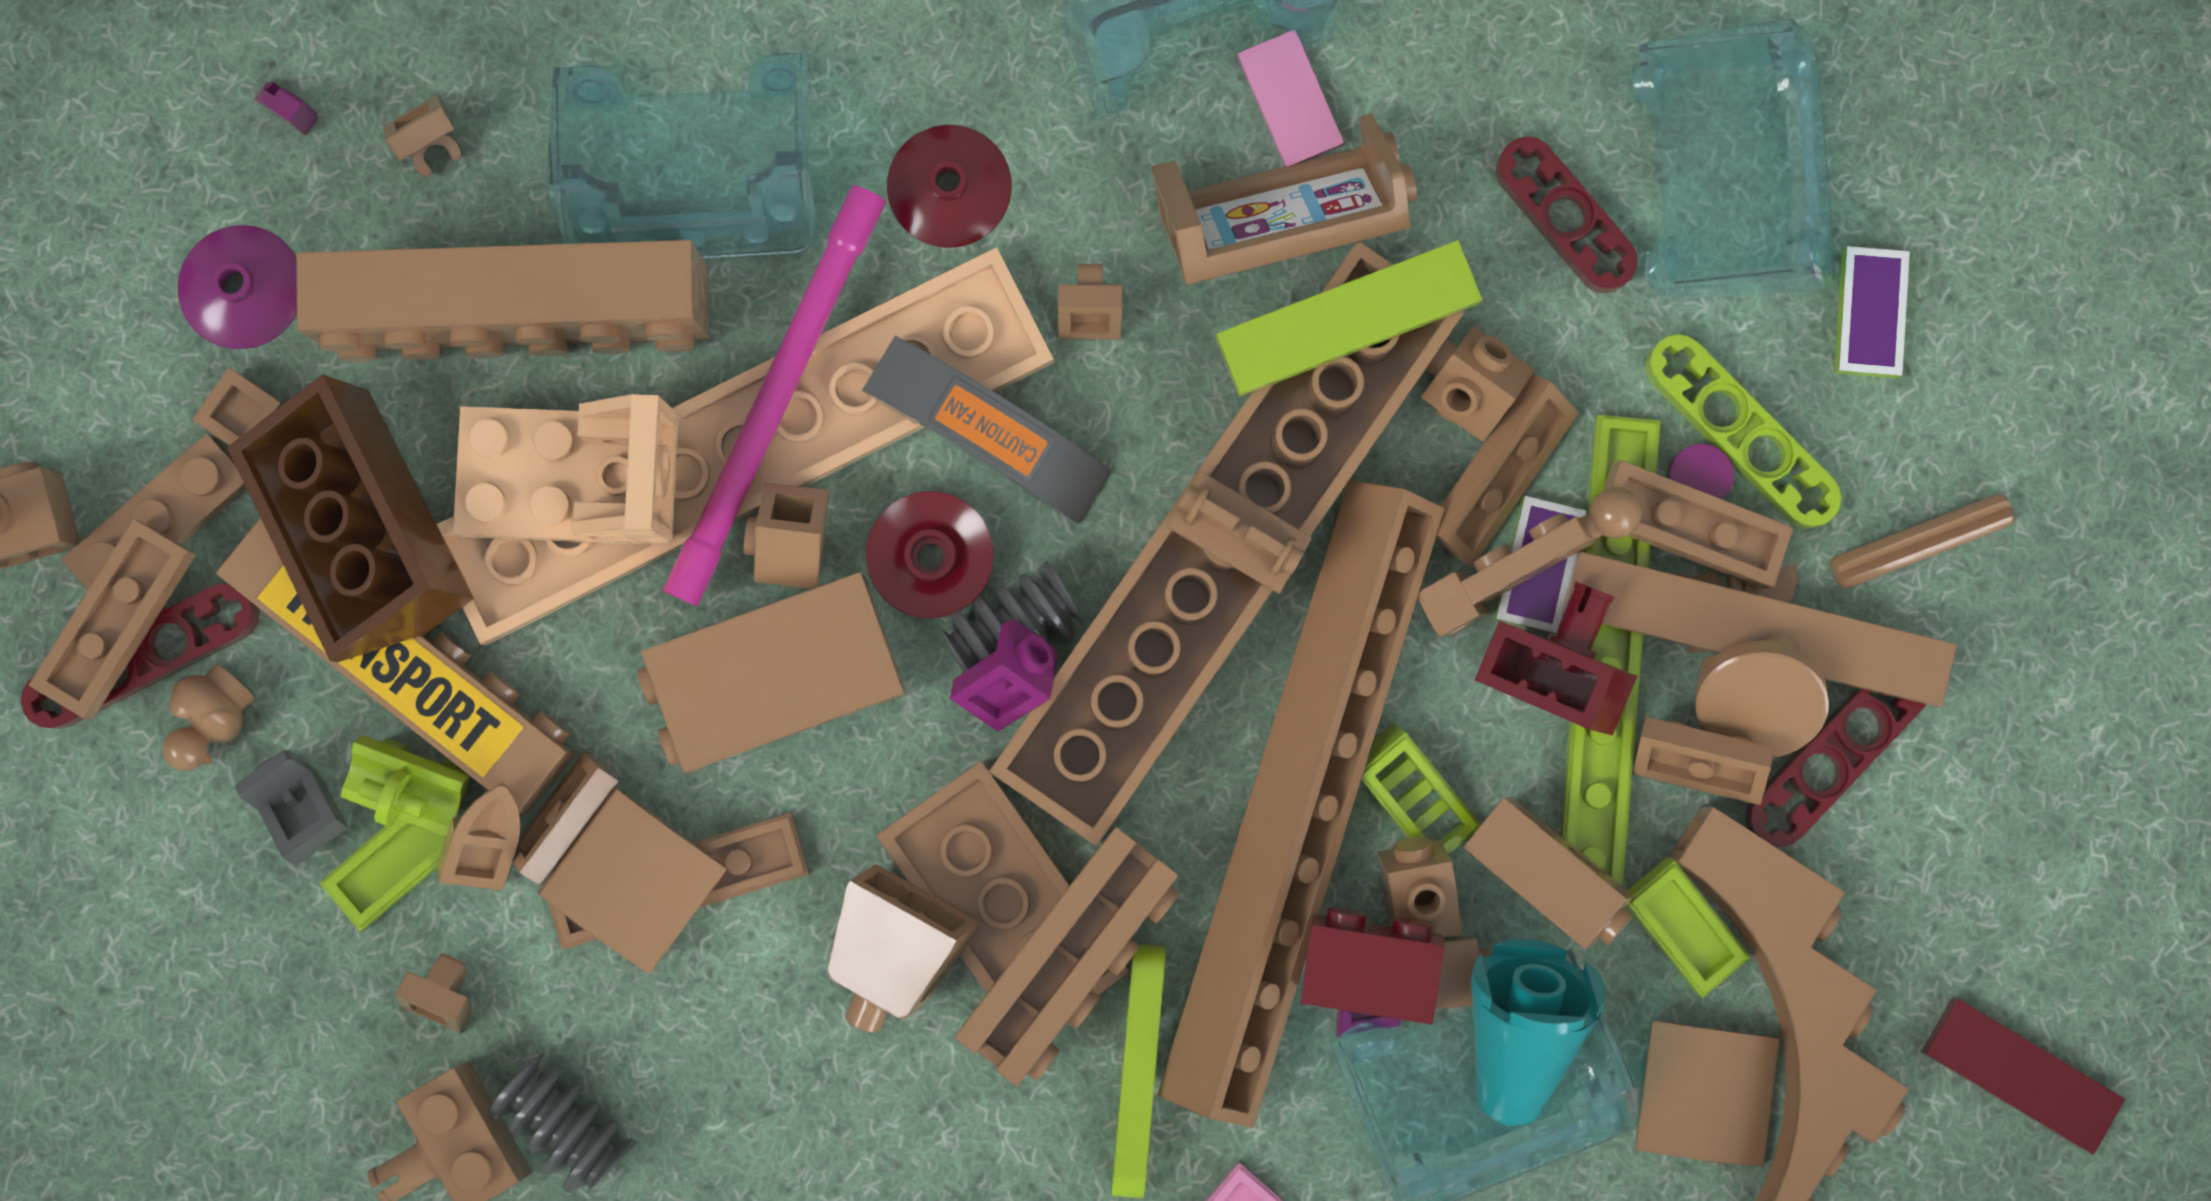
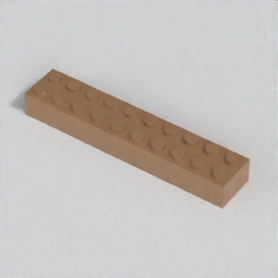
(1186, 608)

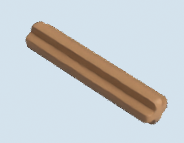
(1922, 541)

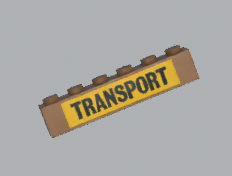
(423, 686)

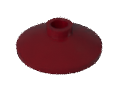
(957, 215)
(923, 521)

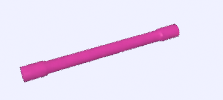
(845, 243)

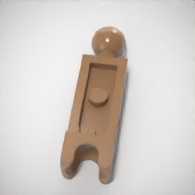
(1462, 599)

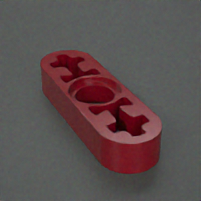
(1572, 190)

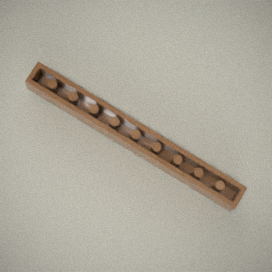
(1300, 803)

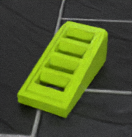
(1383, 751)

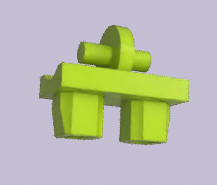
(404, 785)

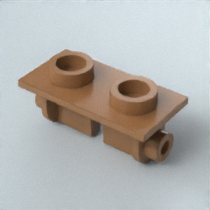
(1239, 532)

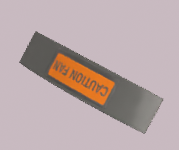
(987, 428)

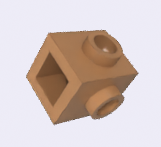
(1475, 382)

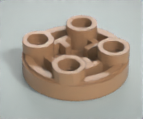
(1763, 694)

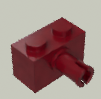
(1561, 669)
(1373, 966)

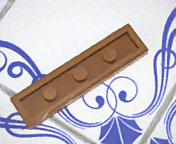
(754, 860)

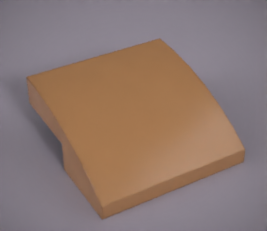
(632, 880)
(1706, 1093)

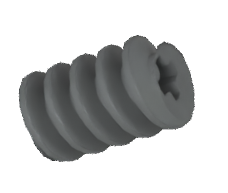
(1038, 609)
(560, 1126)

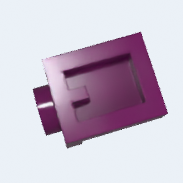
(1008, 680)

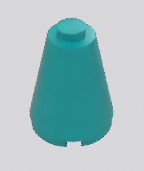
(1528, 1025)

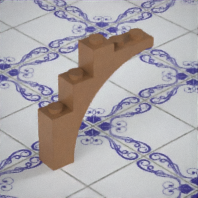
(1818, 1003)

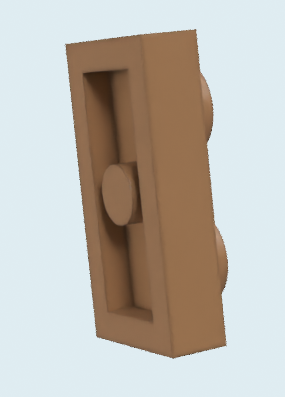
(1703, 760)
(563, 817)

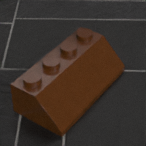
(348, 520)

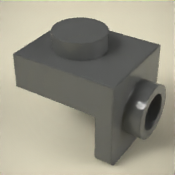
(293, 805)

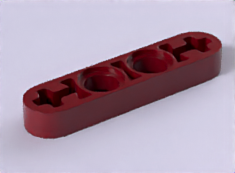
(147, 665)
(1848, 759)

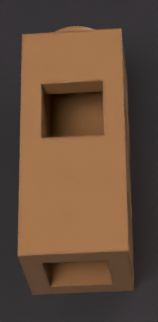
(1551, 874)

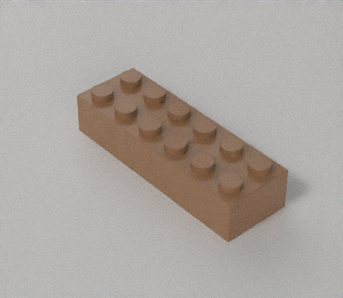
(504, 299)

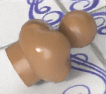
(214, 710)

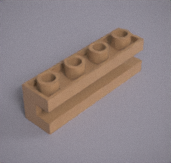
(1067, 956)

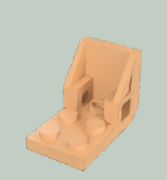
(568, 473)

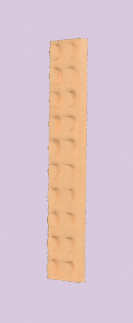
(961, 317)

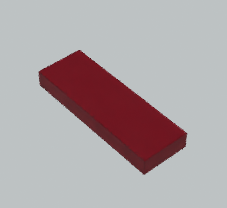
(2023, 1075)

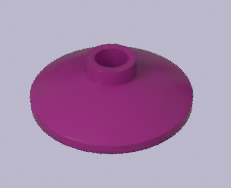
(260, 307)

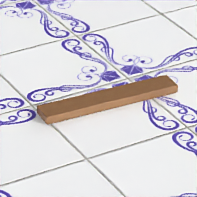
(1722, 617)

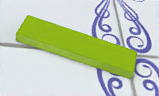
(1348, 318)

